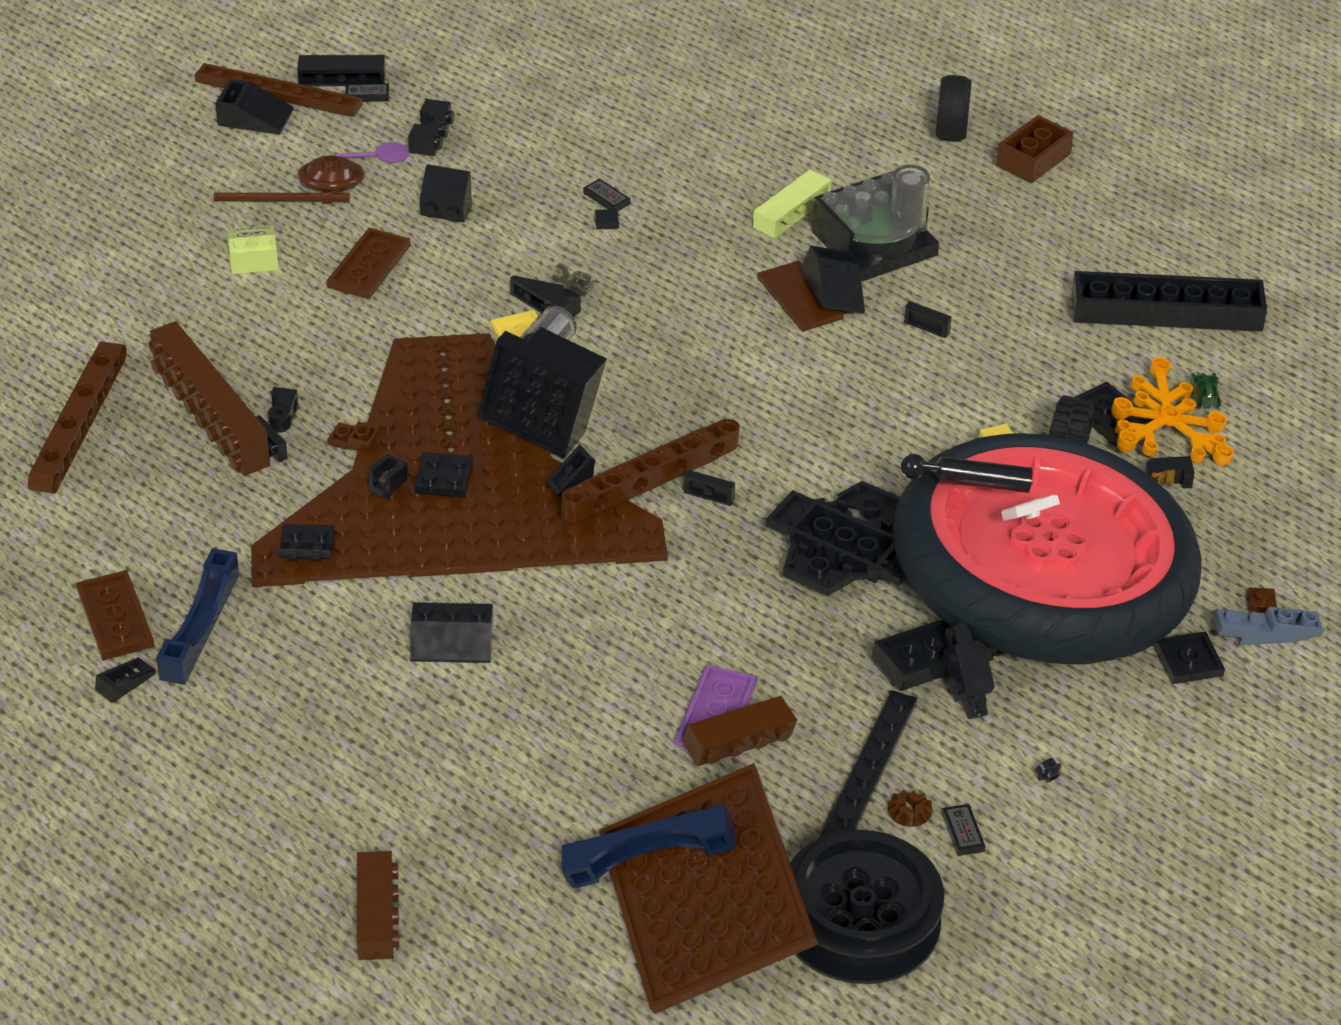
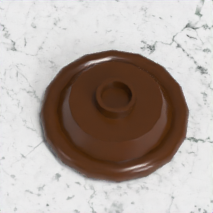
(331, 173)

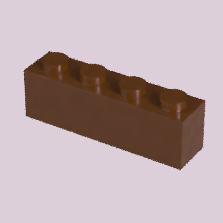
(739, 731)
(375, 905)

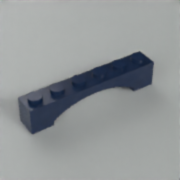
(181, 653)
(593, 857)

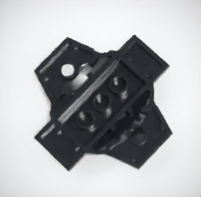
(839, 538)

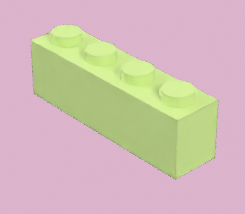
(790, 204)

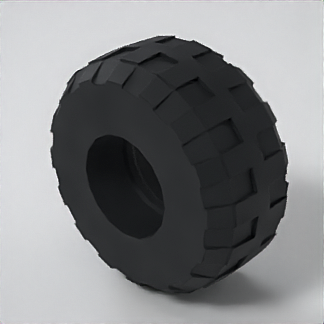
(953, 108)

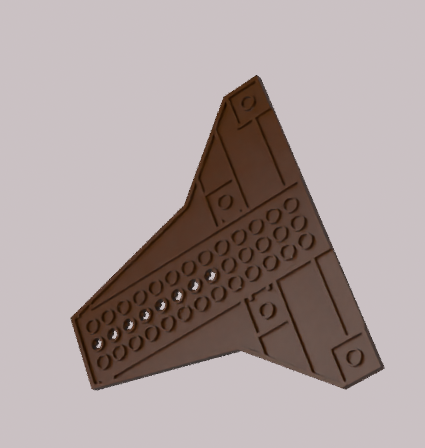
(508, 508)

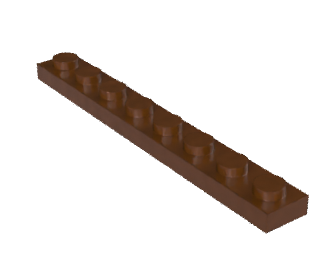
(284, 90)

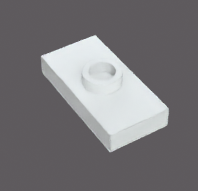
(1030, 509)

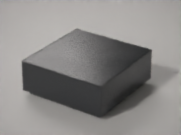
(607, 219)

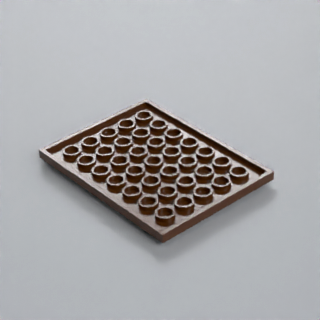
(714, 915)

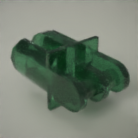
(1206, 390)

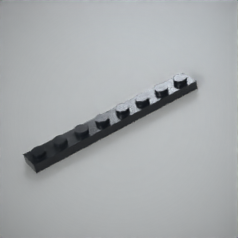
(871, 763)

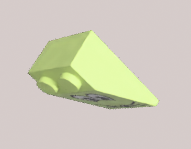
(252, 249)

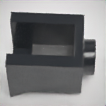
(387, 476)

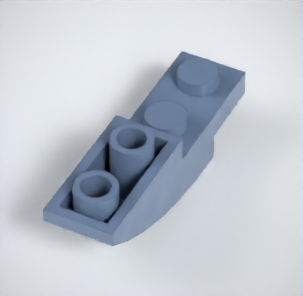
(1274, 626)

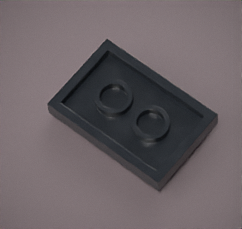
(1103, 420)

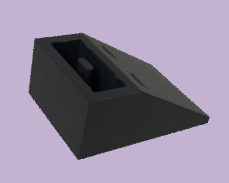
(251, 108)
(834, 279)

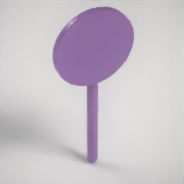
(388, 152)

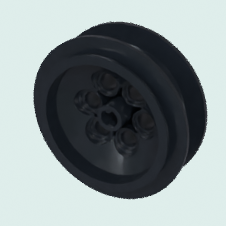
(869, 904)

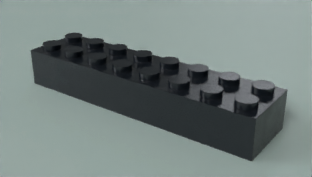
(1168, 301)

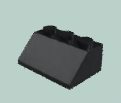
(451, 632)

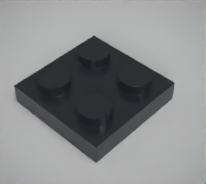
(444, 474)
(1189, 657)

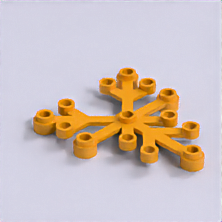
(1168, 416)

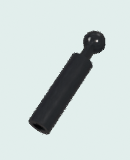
(970, 473)

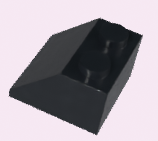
(446, 193)

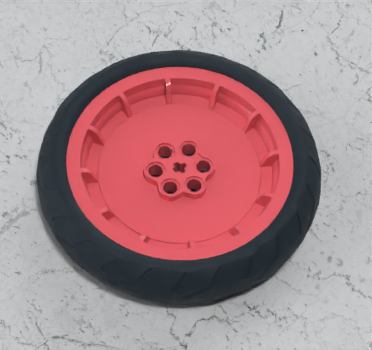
(1065, 587)

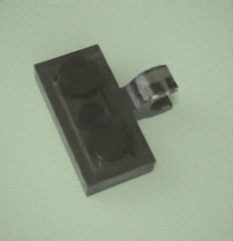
(577, 282)

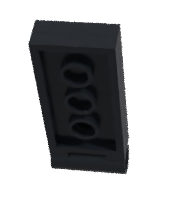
(916, 655)

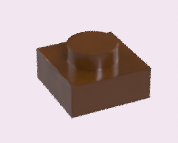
(1260, 599)

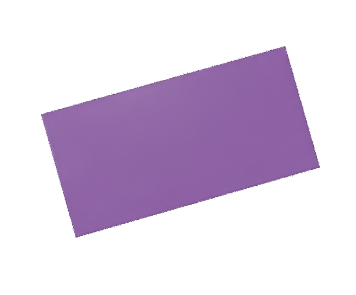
(716, 694)

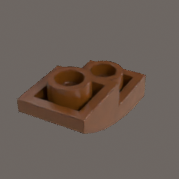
(353, 437)

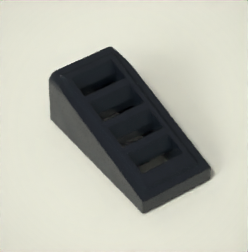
(113, 690)

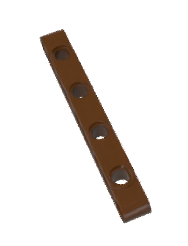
(77, 417)
(649, 470)

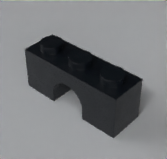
(435, 121)

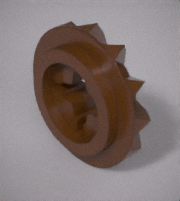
(904, 815)

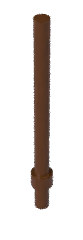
(325, 197)

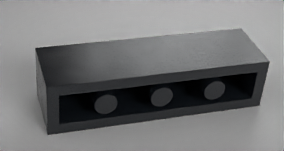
(340, 69)

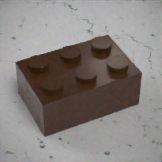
(1034, 148)

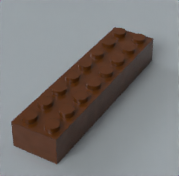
(209, 399)

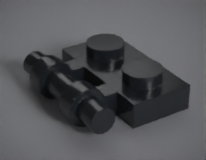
(307, 542)

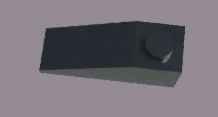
(544, 294)

